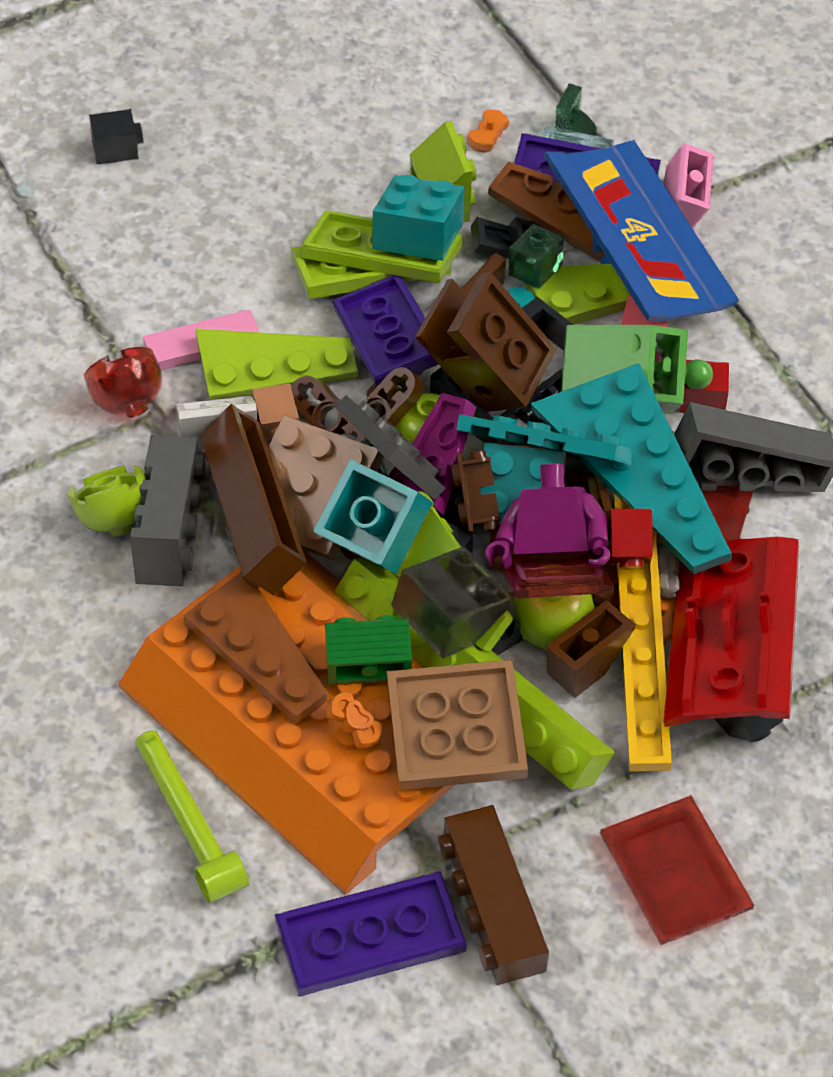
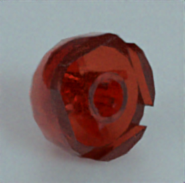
(125, 383)

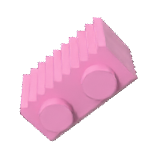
(689, 181)

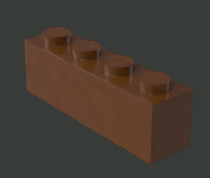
(494, 895)

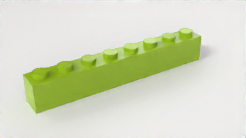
(548, 730)

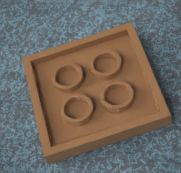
(308, 469)
(456, 725)

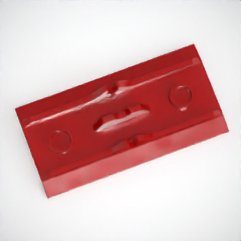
(735, 635)

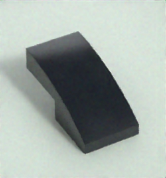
(494, 237)

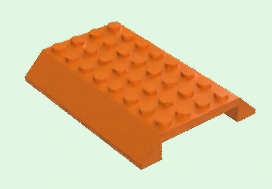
(300, 779)

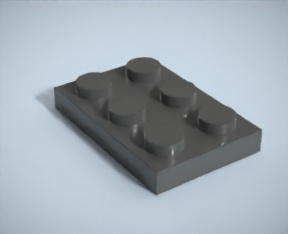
(392, 445)

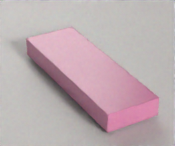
(180, 345)

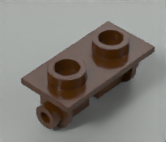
(472, 476)

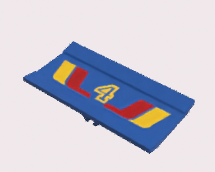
(642, 232)

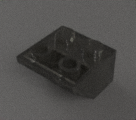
(451, 600)

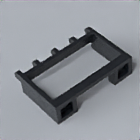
(553, 327)

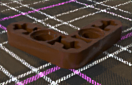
(388, 387)

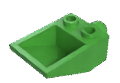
(604, 349)

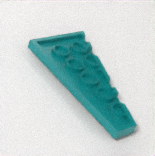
(658, 472)

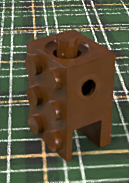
(486, 343)

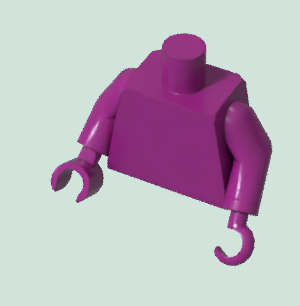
(552, 522)

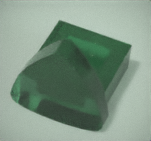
(569, 112)

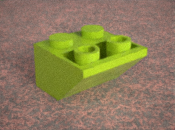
(444, 159)

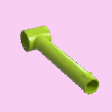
(218, 872)

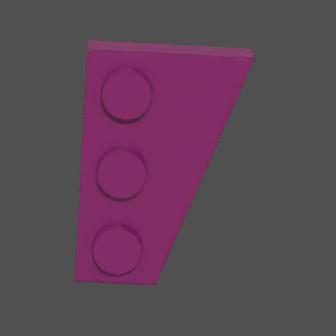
(439, 444)

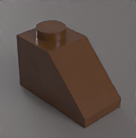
(588, 648)

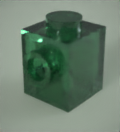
(536, 256)

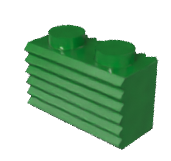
(366, 649)

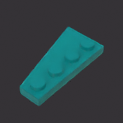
(539, 436)

